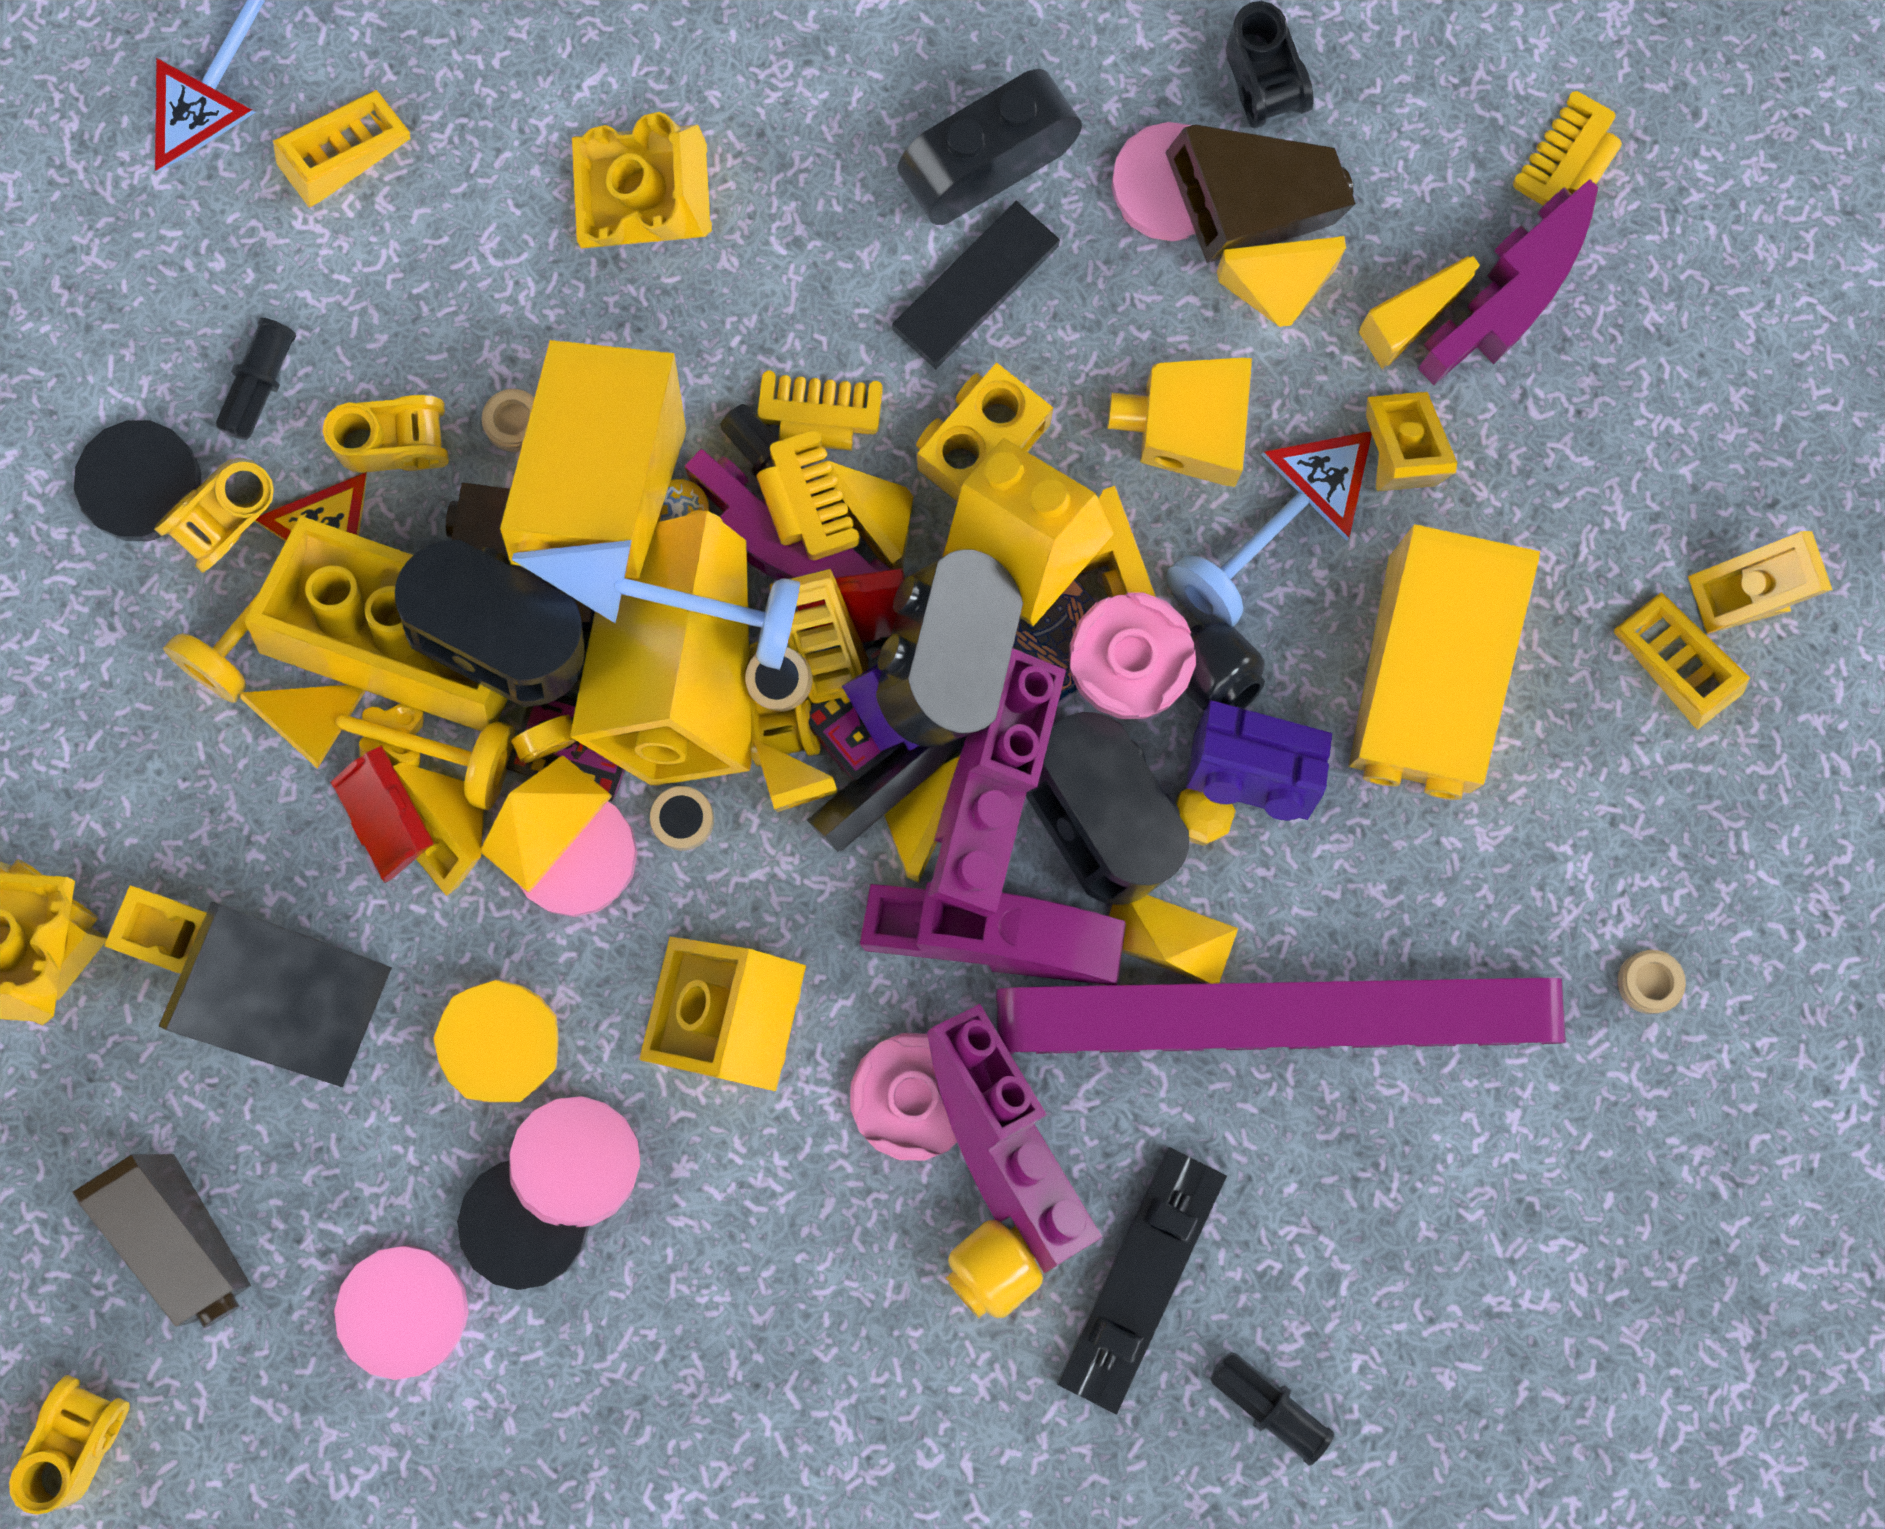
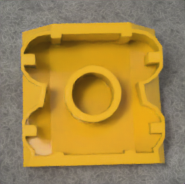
(641, 183)
(32, 943)

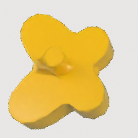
(400, 718)

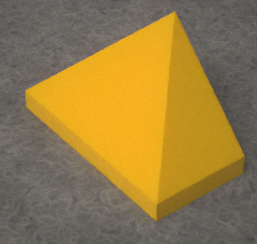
(1280, 276)
(878, 512)
(791, 780)
(916, 820)
(542, 821)
(450, 822)
(1175, 938)

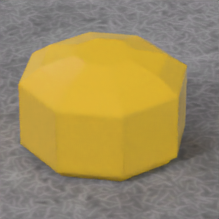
(1204, 818)

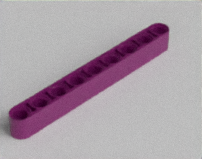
(1281, 1015)

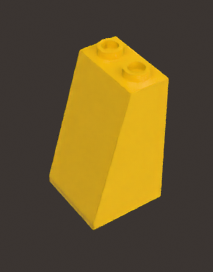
(596, 451)
(1441, 660)
(667, 682)

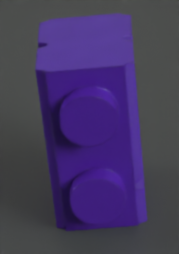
(1259, 761)

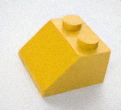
(1029, 522)
(723, 1012)

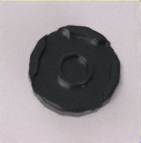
(134, 478)
(509, 1241)

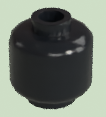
(1225, 667)

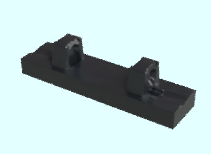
(1141, 1280)

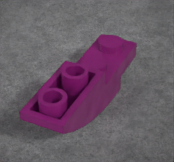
(1521, 287)
(751, 519)
(991, 787)
(1019, 939)
(996, 1131)

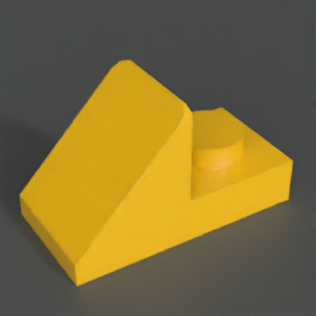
(1409, 442)
(1120, 552)
(1760, 582)

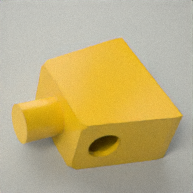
(1190, 417)

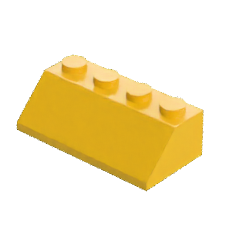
(337, 616)

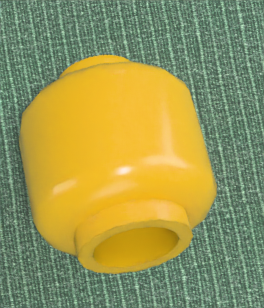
(993, 1270)

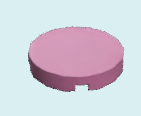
(1147, 186)
(1132, 656)
(591, 869)
(905, 1127)
(574, 1162)
(401, 1312)

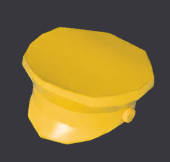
(497, 1042)

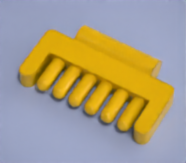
(1585, 157)
(834, 422)
(791, 499)

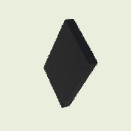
(275, 995)

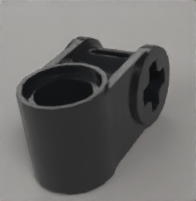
(1267, 76)

